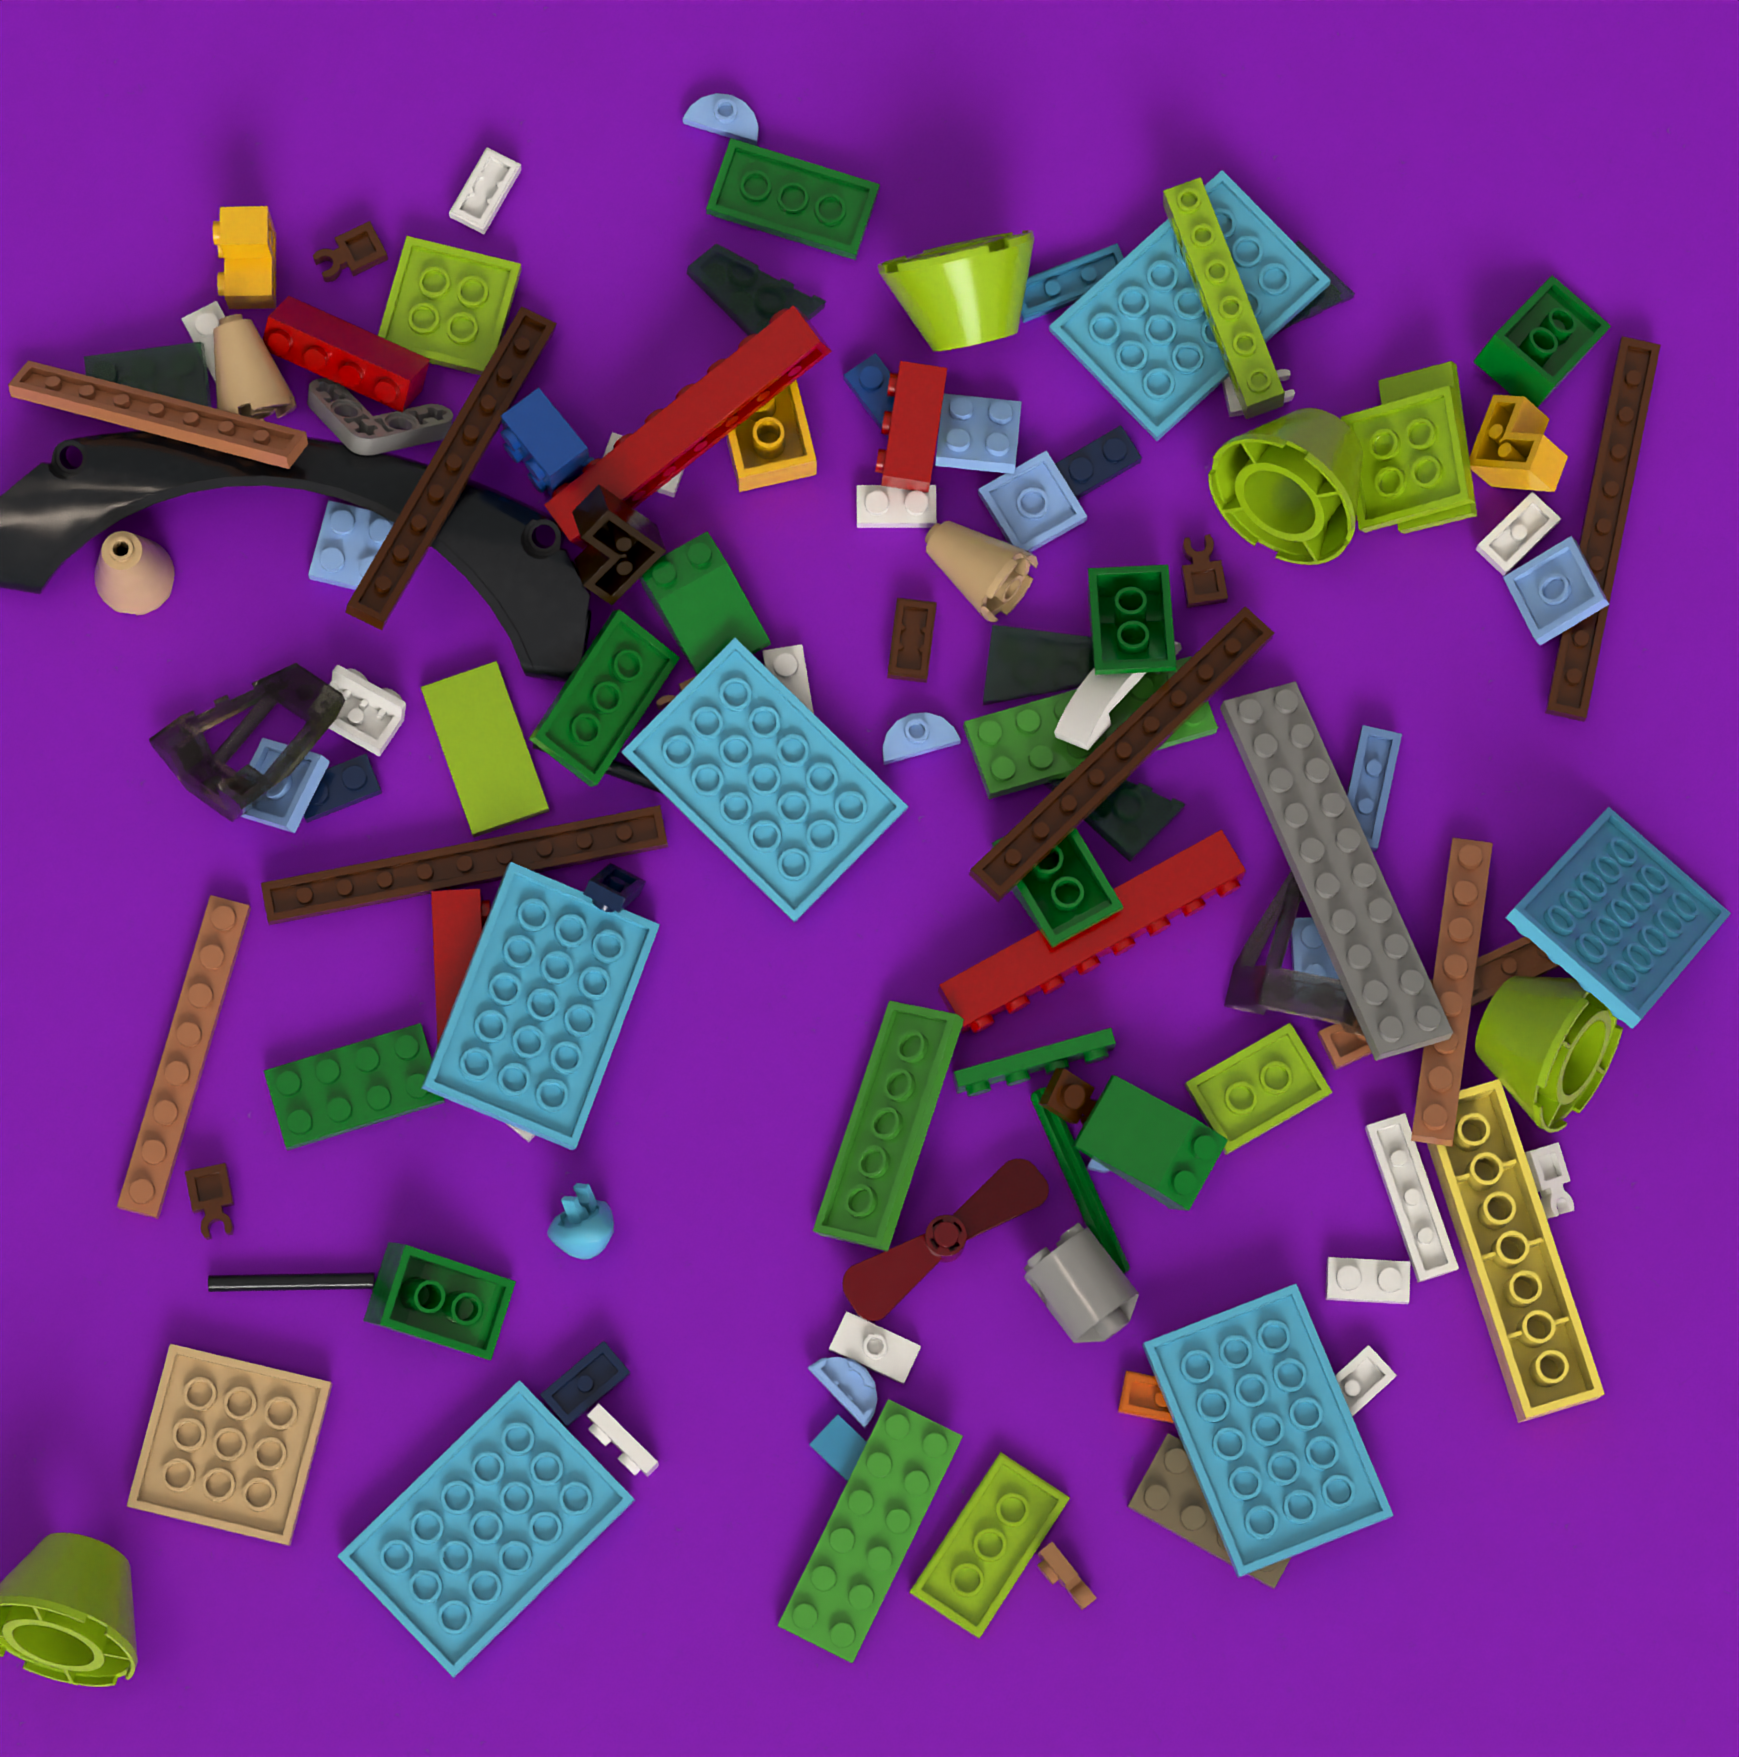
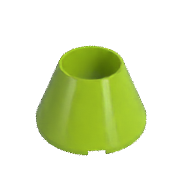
(964, 289)
(1291, 485)
(1547, 1045)
(71, 1612)

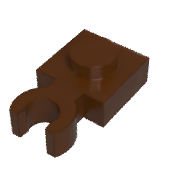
(356, 249)
(1202, 579)
(1068, 1097)
(210, 1192)

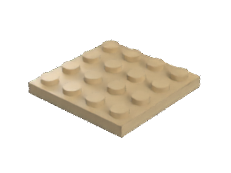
(229, 1444)

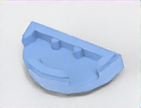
(724, 116)
(918, 735)
(849, 1385)

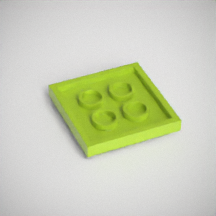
(449, 304)
(1411, 459)

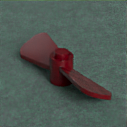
(885, 1279)

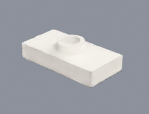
(485, 190)
(875, 1347)

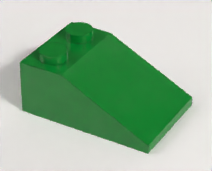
(1542, 342)
(702, 602)
(1131, 619)
(1066, 891)
(1150, 1144)
(439, 1300)

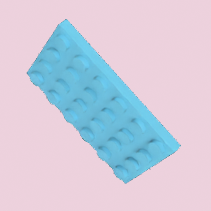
(1145, 324)
(764, 779)
(1618, 917)
(540, 1007)
(1267, 1430)
(486, 1528)

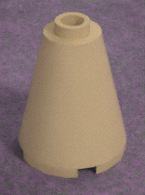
(247, 373)
(981, 567)
(133, 573)

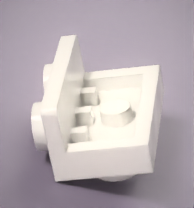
(369, 713)

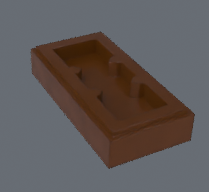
(911, 640)

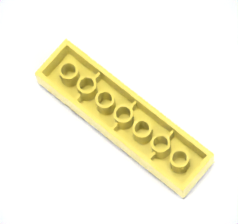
(1513, 1258)

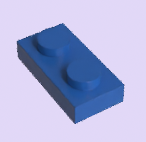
(870, 385)

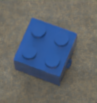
(543, 442)

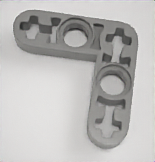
(378, 433)

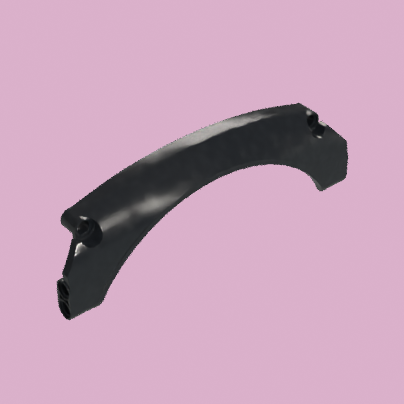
(484, 537)

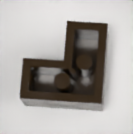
(619, 547)

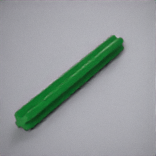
(1079, 1181)

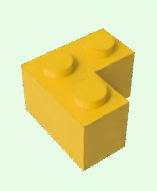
(249, 253)
(1514, 449)

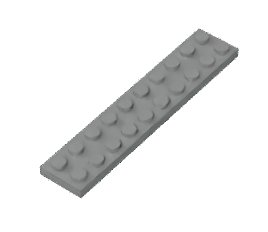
(1336, 871)

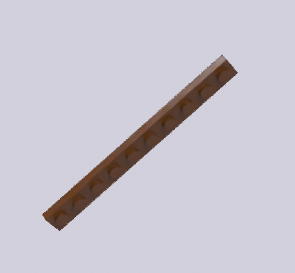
(450, 469)
(1605, 520)
(1121, 754)
(463, 865)

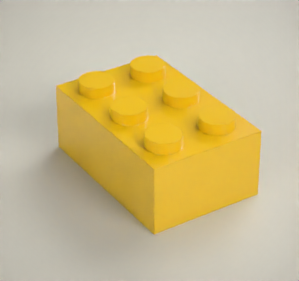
(773, 443)

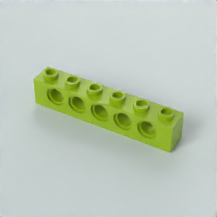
(1223, 298)

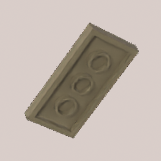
(1176, 1502)

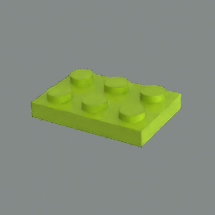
(1258, 1088)

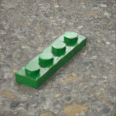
(1017, 1067)

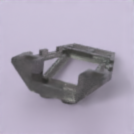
(208, 776)
(1283, 989)

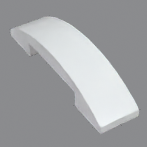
(1089, 708)

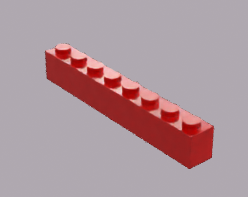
(697, 417)
(1148, 905)

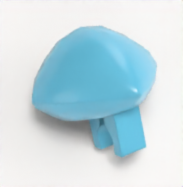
(583, 1226)

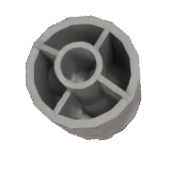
(1082, 1286)

